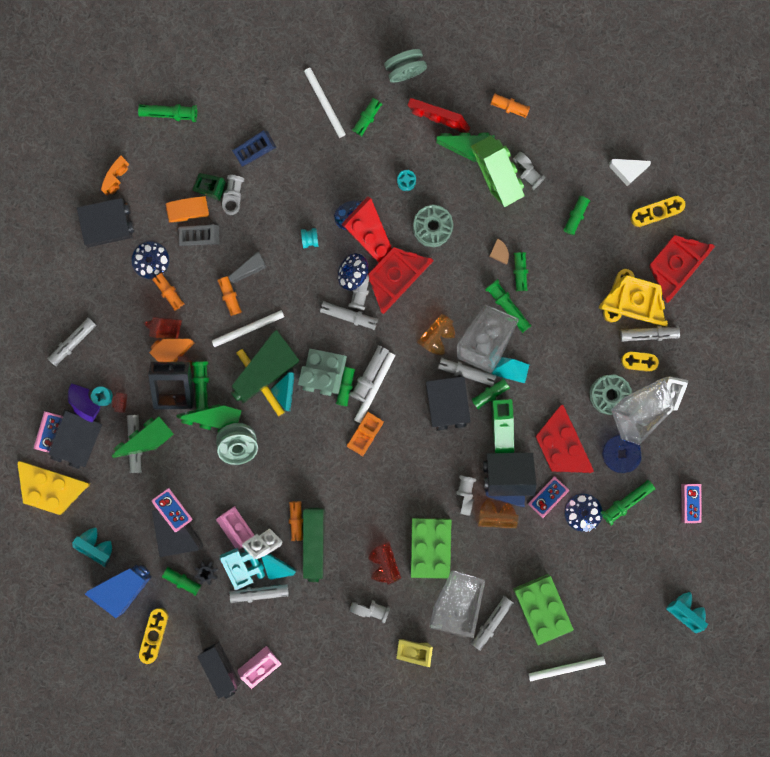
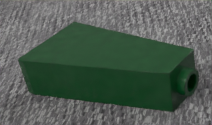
(268, 365)
(313, 543)

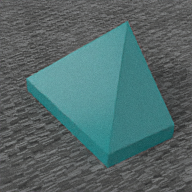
(511, 369)
(283, 391)
(276, 568)

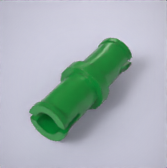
(367, 117)
(576, 215)
(520, 271)
(345, 386)
(490, 393)
(181, 581)

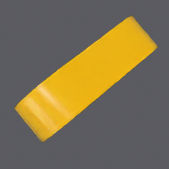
(639, 366)

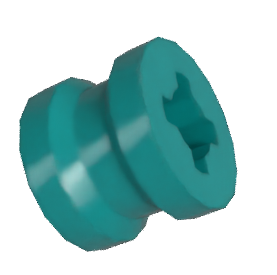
(406, 177)
(309, 238)
(105, 398)

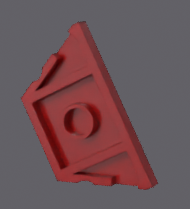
(677, 263)
(395, 275)
(561, 445)

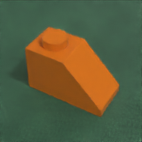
(169, 349)

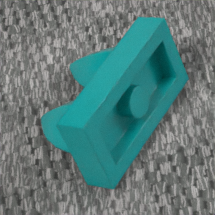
(86, 543)
(692, 619)

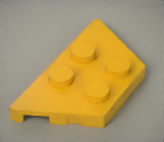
(636, 300)
(48, 489)

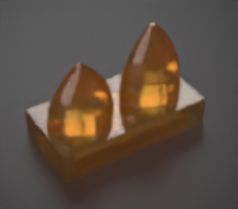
(431, 339)
(490, 518)

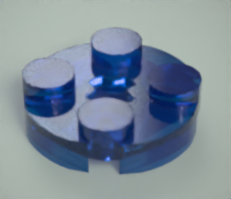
(621, 465)

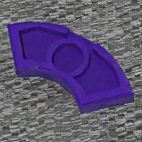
(81, 403)

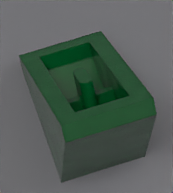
(210, 186)

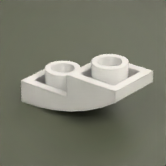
(262, 544)

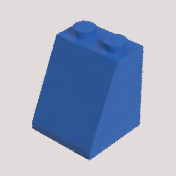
(120, 591)

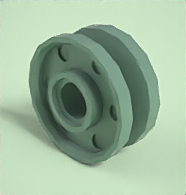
(405, 65)
(435, 214)
(601, 386)
(236, 444)

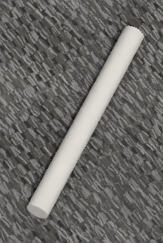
(323, 100)
(248, 328)
(376, 384)
(566, 668)

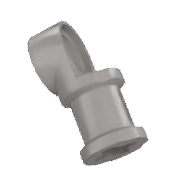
(529, 174)
(232, 193)
(359, 296)
(465, 490)
(375, 610)

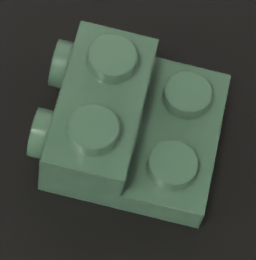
(322, 372)

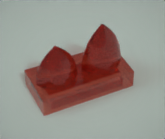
(164, 327)
(388, 571)

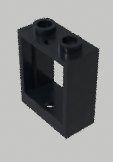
(179, 371)

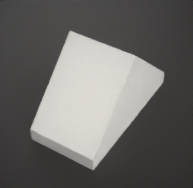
(628, 169)
(676, 389)

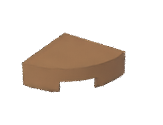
(500, 252)

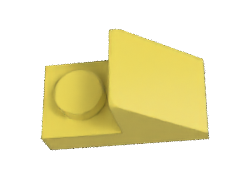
(414, 652)

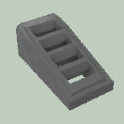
(213, 235)
(250, 267)

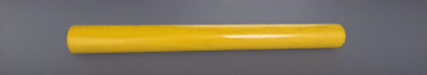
(266, 391)

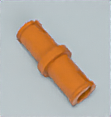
(510, 105)
(168, 291)
(229, 296)
(296, 521)

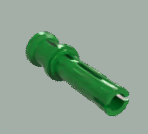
(177, 112)
(502, 299)
(200, 380)
(620, 507)

